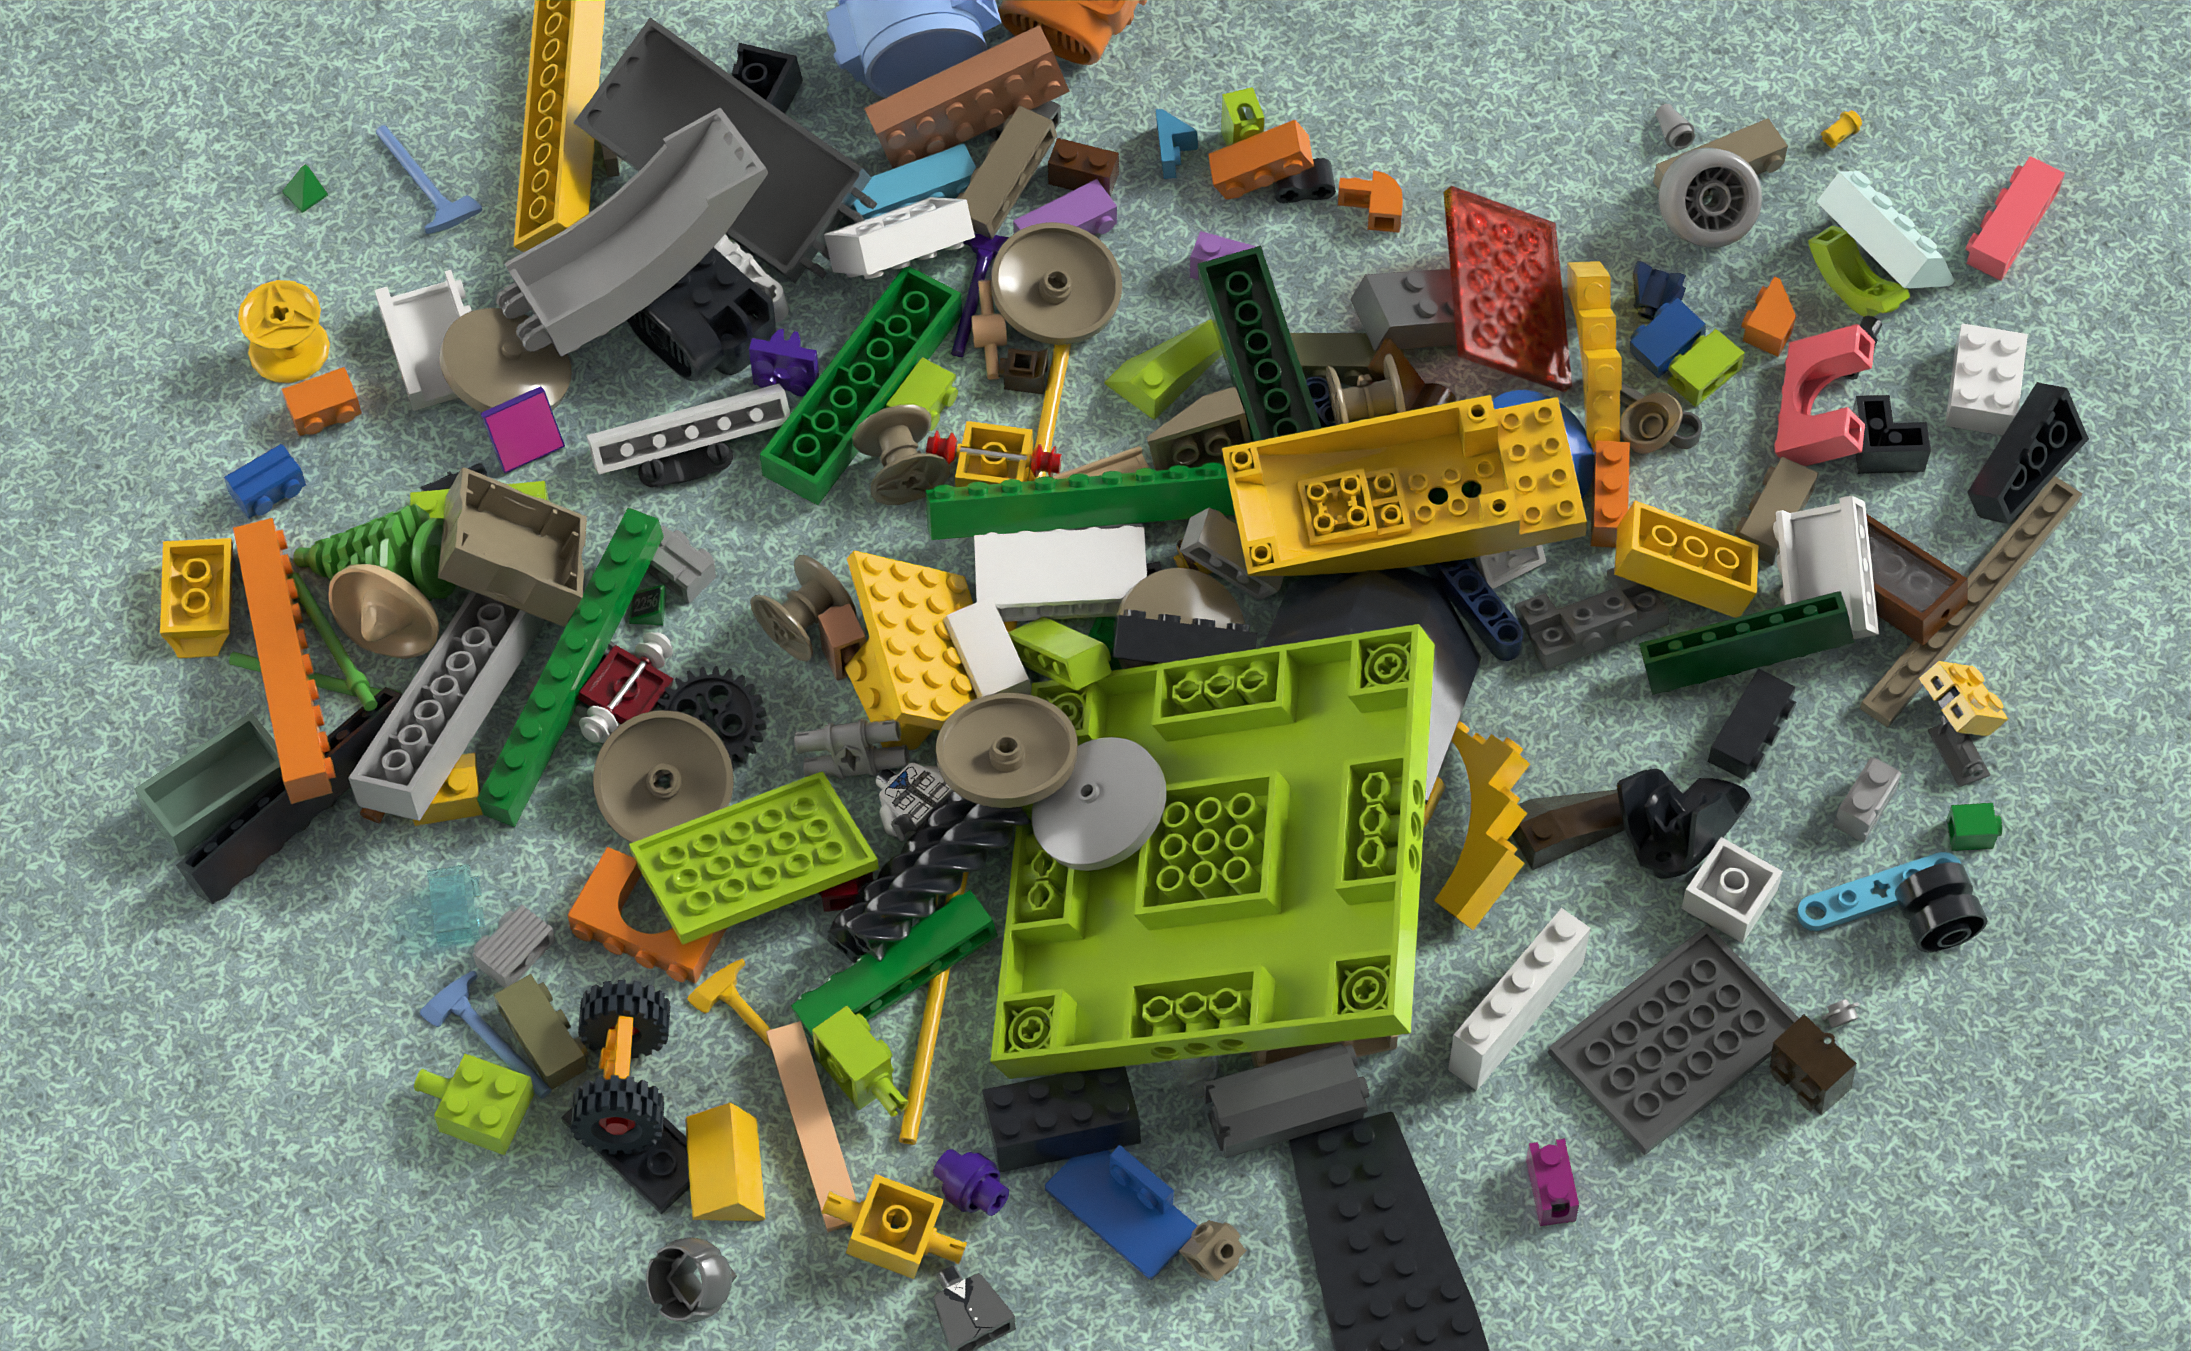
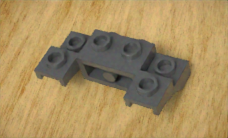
(1592, 622)

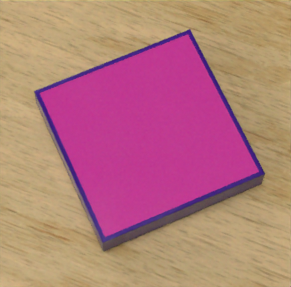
(522, 429)

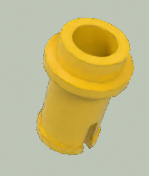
(1847, 124)

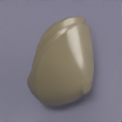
(1650, 422)

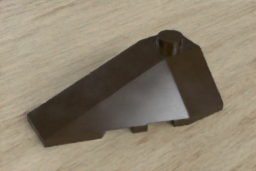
(1566, 824)

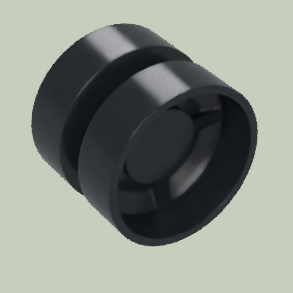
(1941, 907)

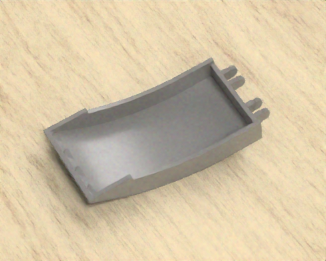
(635, 239)

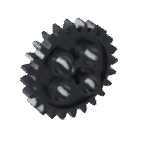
(740, 708)

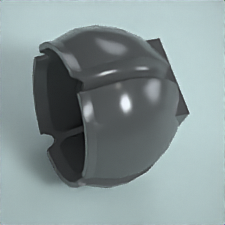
(678, 1290)

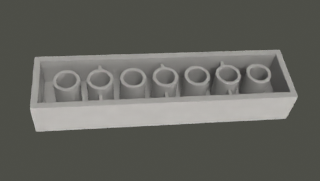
(443, 707)

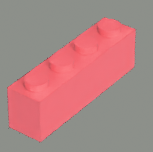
(2014, 218)

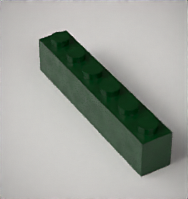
(1746, 642)

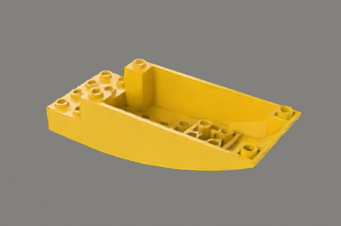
(1361, 489)

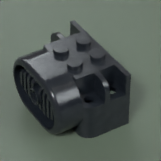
(706, 320)

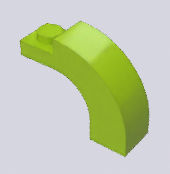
(1851, 277)

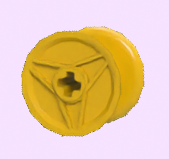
(284, 331)

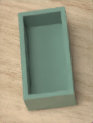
(210, 783)

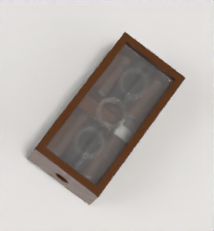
(1911, 585)

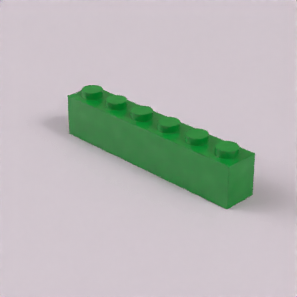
(926, 952)

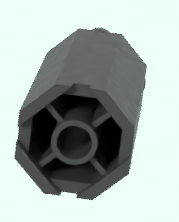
(1286, 1099)

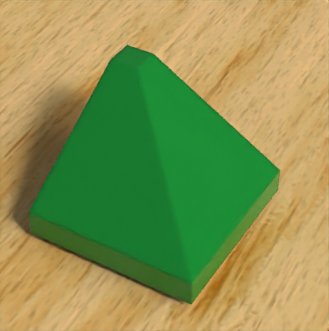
(304, 189)

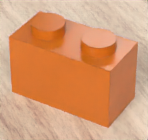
(322, 402)

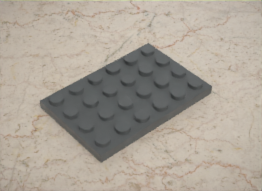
(1674, 1039)

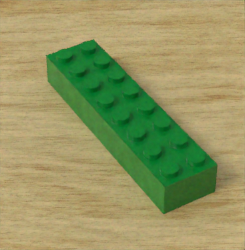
(859, 381)

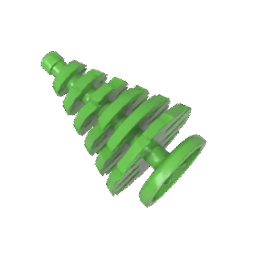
(398, 541)

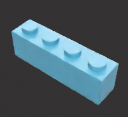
(935, 176)

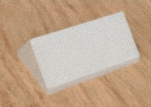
(987, 650)

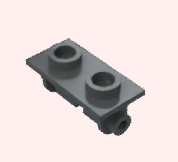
(1958, 753)

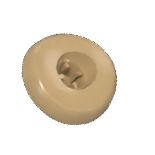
(383, 611)

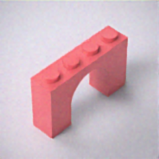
(1809, 368)

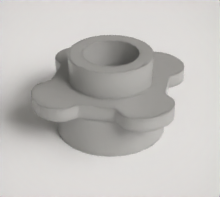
(1841, 1013)

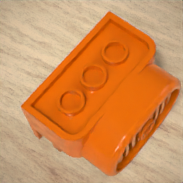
(1072, 27)

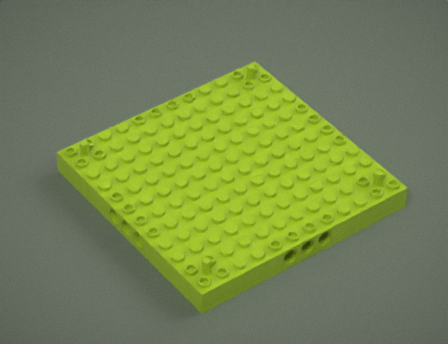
(1273, 884)

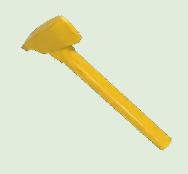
(722, 987)

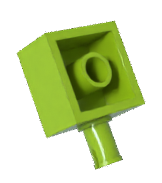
(857, 1061)
(479, 1102)

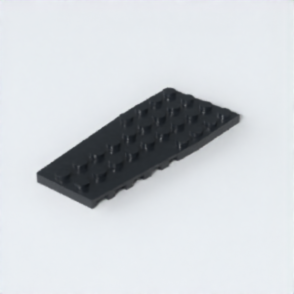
(1380, 1243)

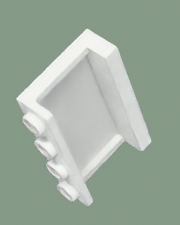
(416, 331)
(1829, 553)

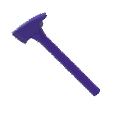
(985, 251)

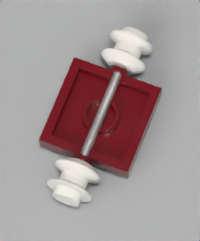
(625, 686)

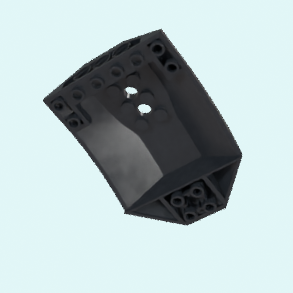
(1384, 600)

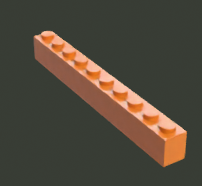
(283, 662)

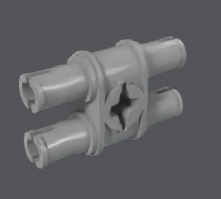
(852, 748)

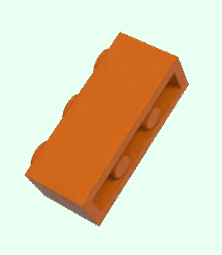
(1261, 160)
(1609, 491)

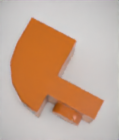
(1380, 195)

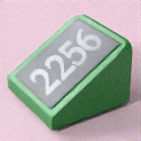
(648, 606)

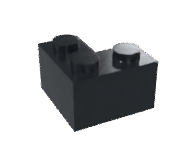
(1889, 445)

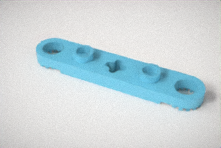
(1856, 897)

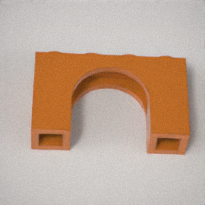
(599, 918)

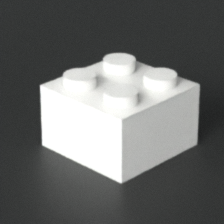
(1731, 889)

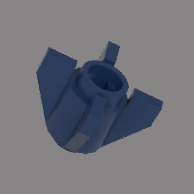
(1655, 288)

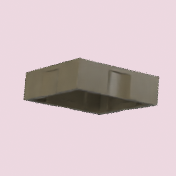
(513, 547)

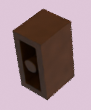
(1078, 164)

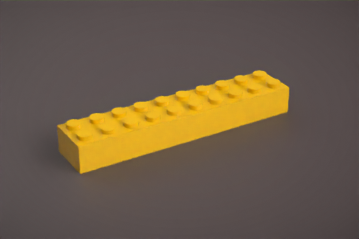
(554, 150)

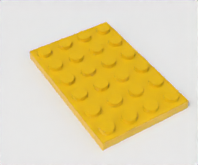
(909, 638)

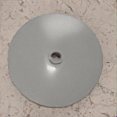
(1103, 807)

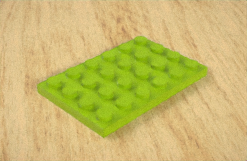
(753, 857)

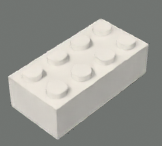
(899, 237)

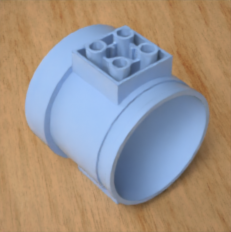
(907, 40)

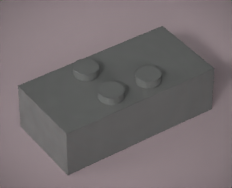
(1408, 308)

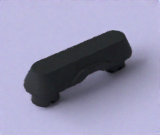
(685, 465)

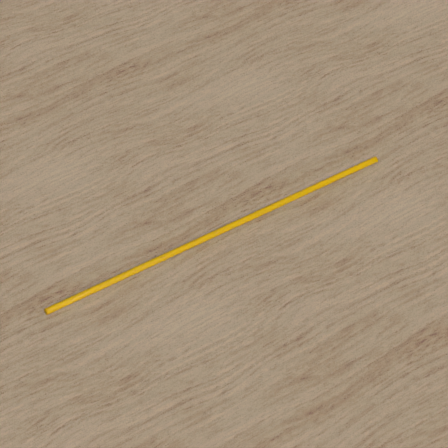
(938, 984)

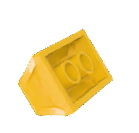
(196, 595)

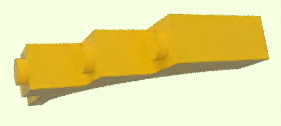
(1601, 363)
(1487, 857)

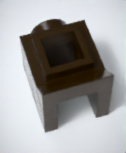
(1024, 370)

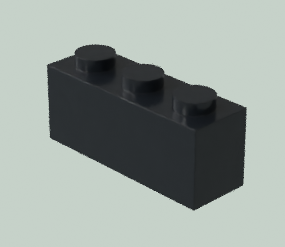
(1753, 725)

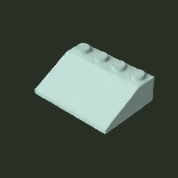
(1884, 232)

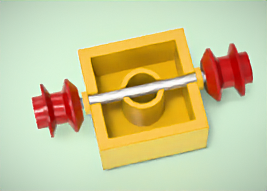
(994, 454)

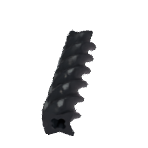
(935, 827)
(935, 873)

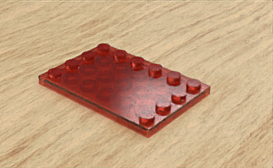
(1507, 289)

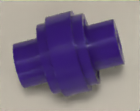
(971, 1182)

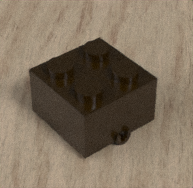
(1810, 1066)

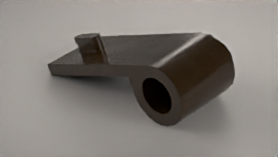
(1415, 391)

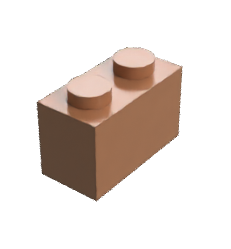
(840, 637)

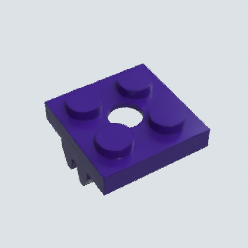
(783, 363)

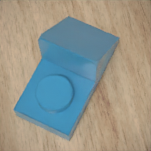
(1173, 137)

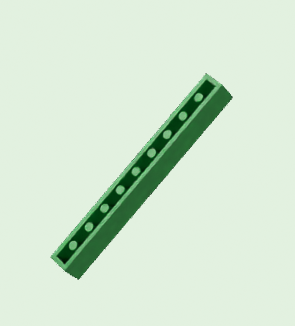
(1077, 501)
(570, 667)

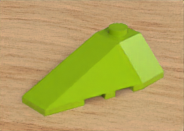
(1165, 371)

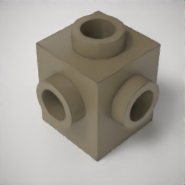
(1213, 1249)

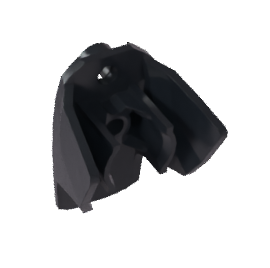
(1674, 823)

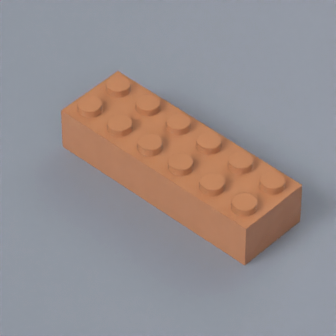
(967, 98)

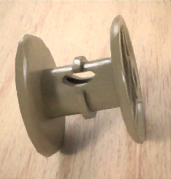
(1366, 399)
(895, 437)
(788, 621)

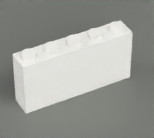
(1059, 571)
(1518, 999)

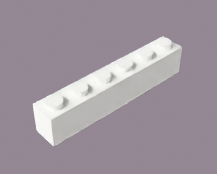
(688, 429)

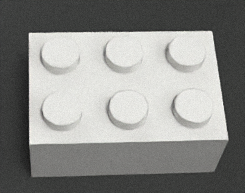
(1986, 379)

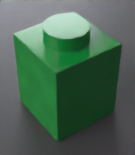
(1973, 826)

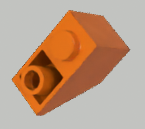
(1772, 319)

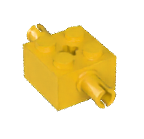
(891, 1248)

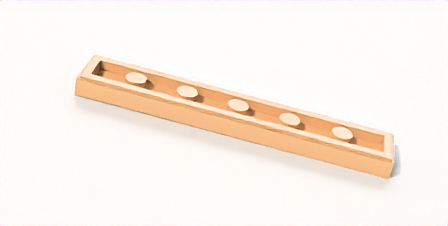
(811, 1117)

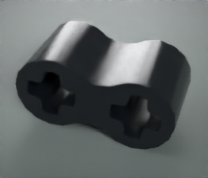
(1310, 184)

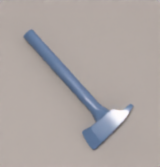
(447, 213)
(455, 1000)

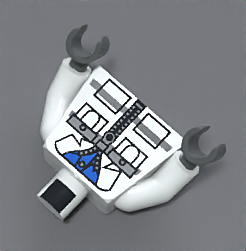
(910, 798)

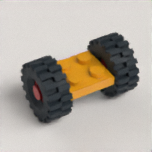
(616, 1109)

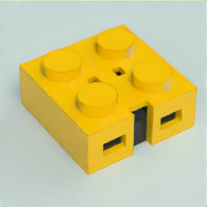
(1964, 698)

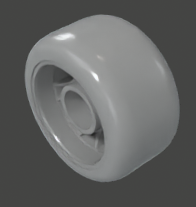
(1733, 204)

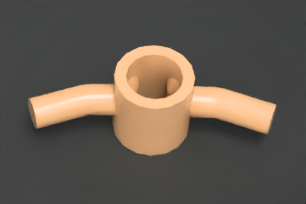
(988, 329)

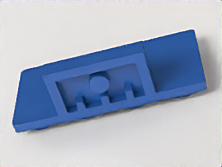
(1124, 1207)

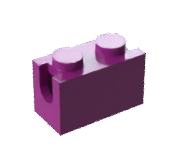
(1552, 1182)

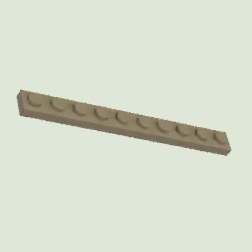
(1984, 587)

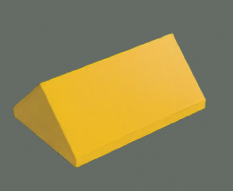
(724, 1165)

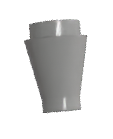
(1675, 128)

